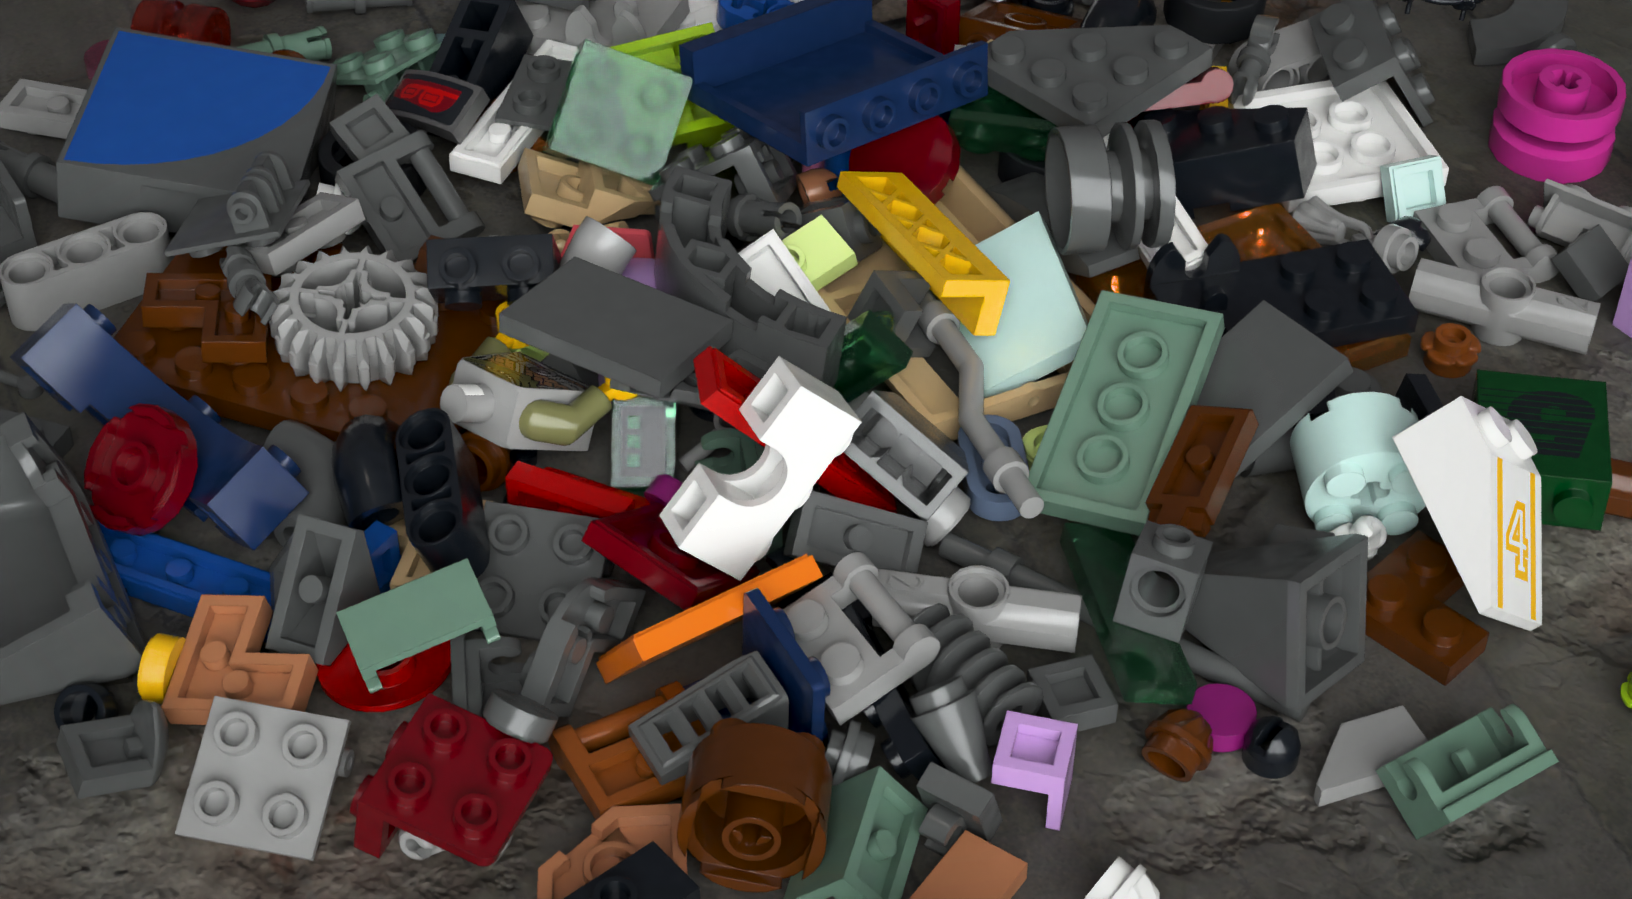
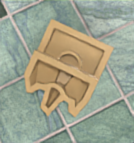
(566, 192)

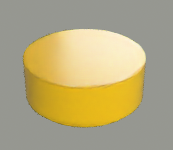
(158, 666)

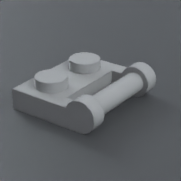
(1466, 242)
(852, 665)

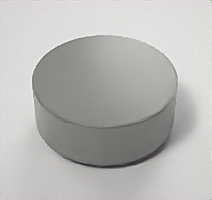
(946, 516)

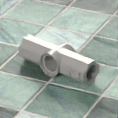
(1504, 306)
(996, 609)

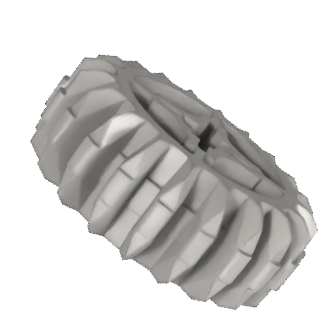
(354, 318)

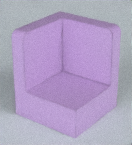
(1038, 758)

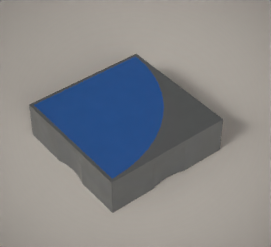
(184, 124)

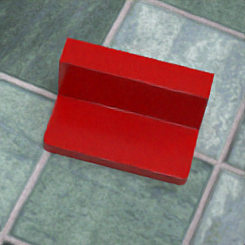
(566, 492)

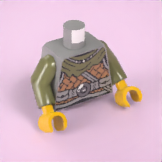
(524, 400)

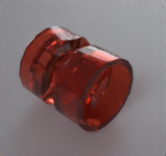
(187, 22)

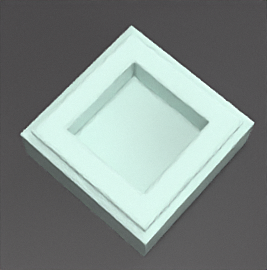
(1412, 186)

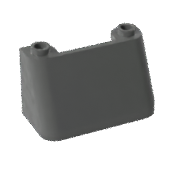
(59, 587)

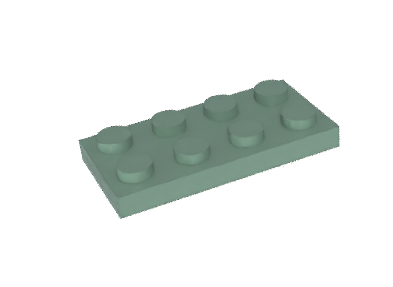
(1123, 409)

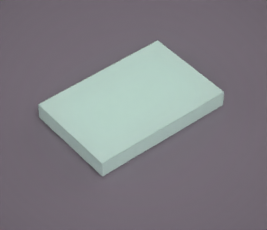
(1040, 313)

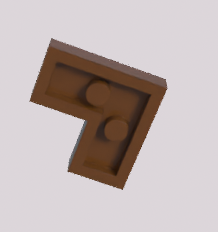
(205, 302)
(1410, 614)

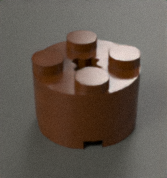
(755, 805)

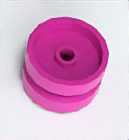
(1556, 115)

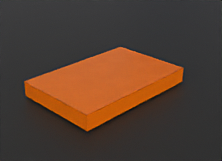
(704, 619)

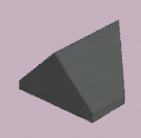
(313, 578)

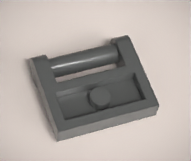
(391, 205)

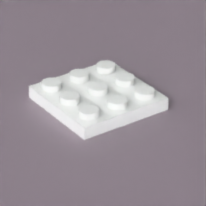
(1350, 138)

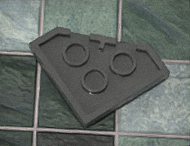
(1094, 72)

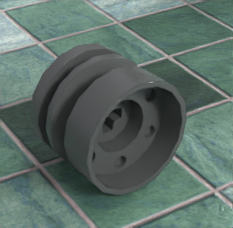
(1115, 186)

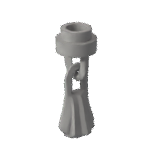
(1329, 227)

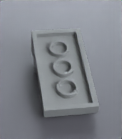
(603, 22)

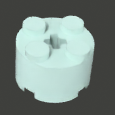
(1353, 465)

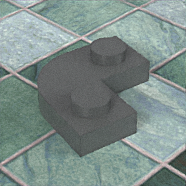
(587, 620)

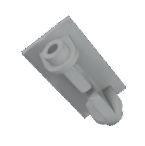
(1573, 211)

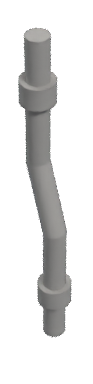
(1001, 463)

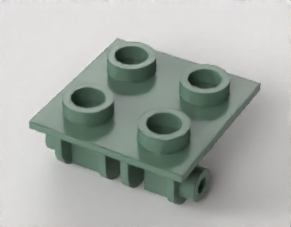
(386, 63)

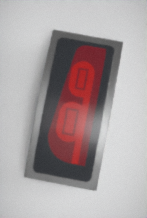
(437, 103)

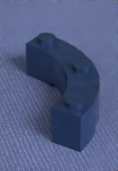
(236, 481)

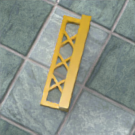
(931, 246)

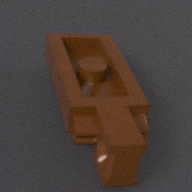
(1201, 467)

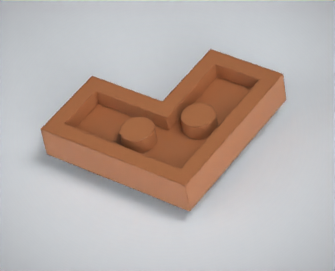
(226, 662)

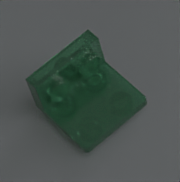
(618, 112)

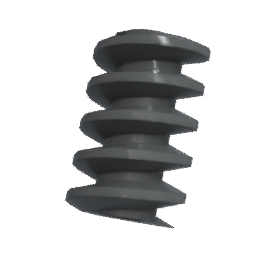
(983, 668)

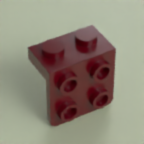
(449, 784)

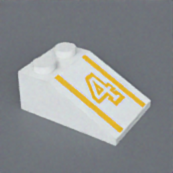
(1484, 502)

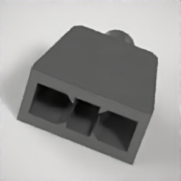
(906, 453)

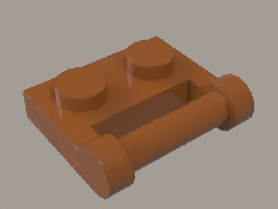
(616, 772)

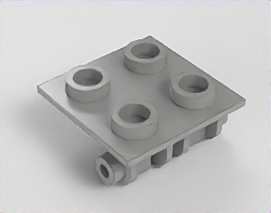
(265, 778)

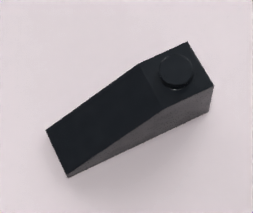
(484, 45)

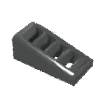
(722, 689)

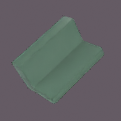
(868, 841)

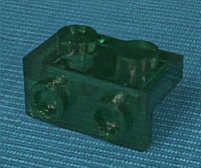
(1000, 126)

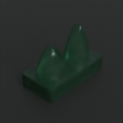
(870, 354)

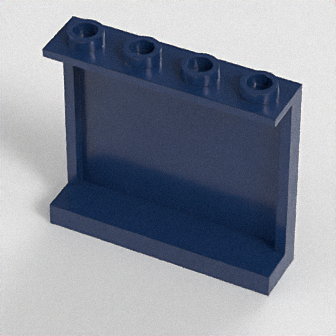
(826, 78)

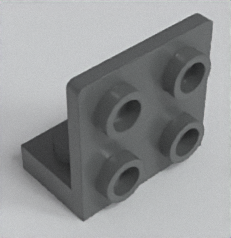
(758, 166)

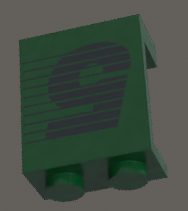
(1570, 437)

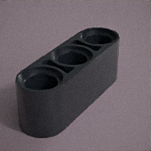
(441, 492)

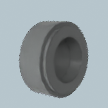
(519, 716)

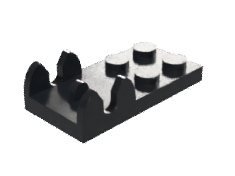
(1332, 291)

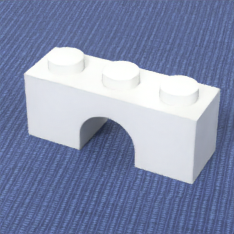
(737, 515)

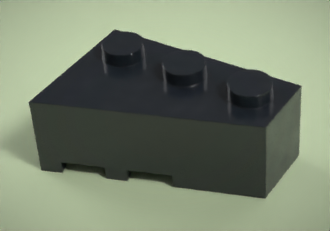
(1238, 155)

